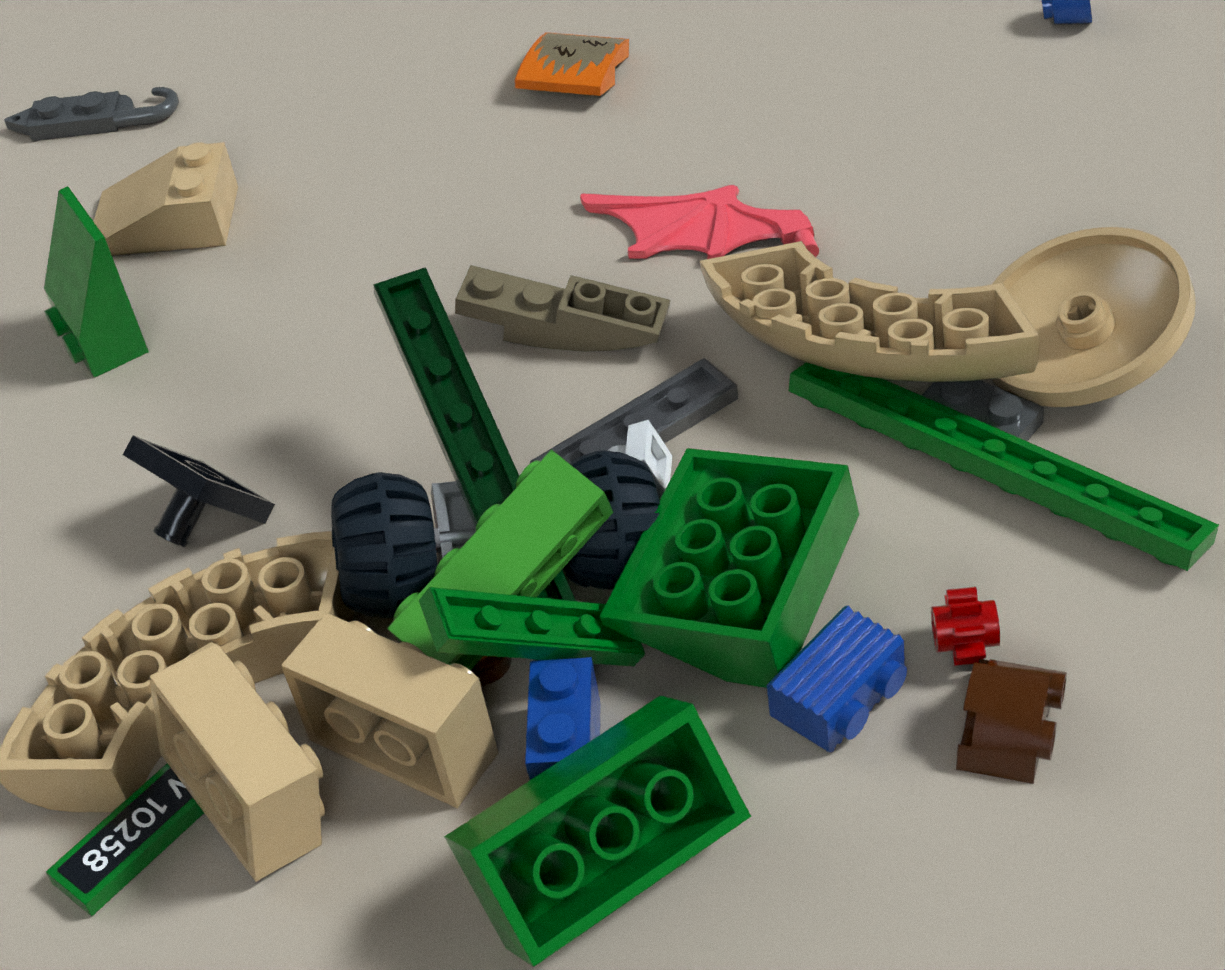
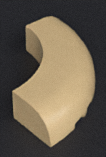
(867, 326)
(95, 722)

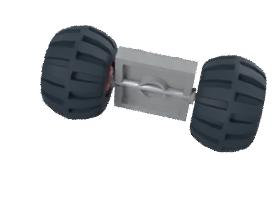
(390, 543)

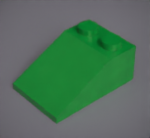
(88, 293)

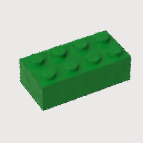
(598, 828)

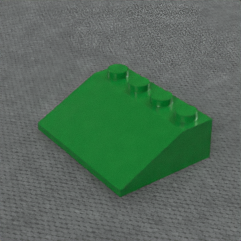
(736, 562)

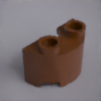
(1007, 719)

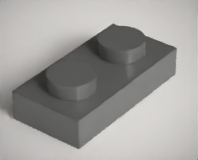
(989, 406)

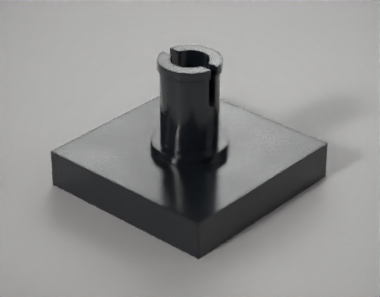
(195, 487)

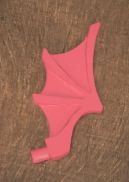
(700, 222)

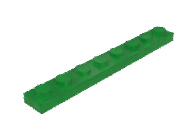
(1011, 464)

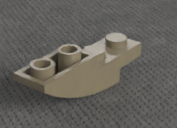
(575, 318)

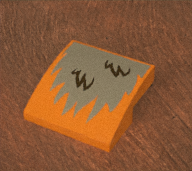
(572, 64)

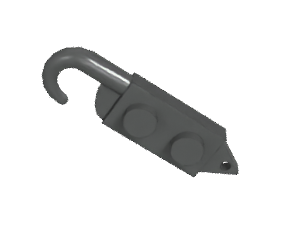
(89, 114)

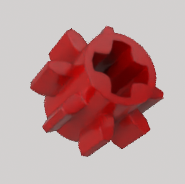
(965, 625)

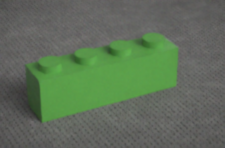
(514, 546)

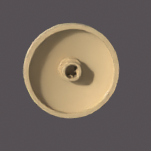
(1105, 313)

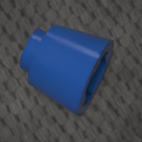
(1067, 11)

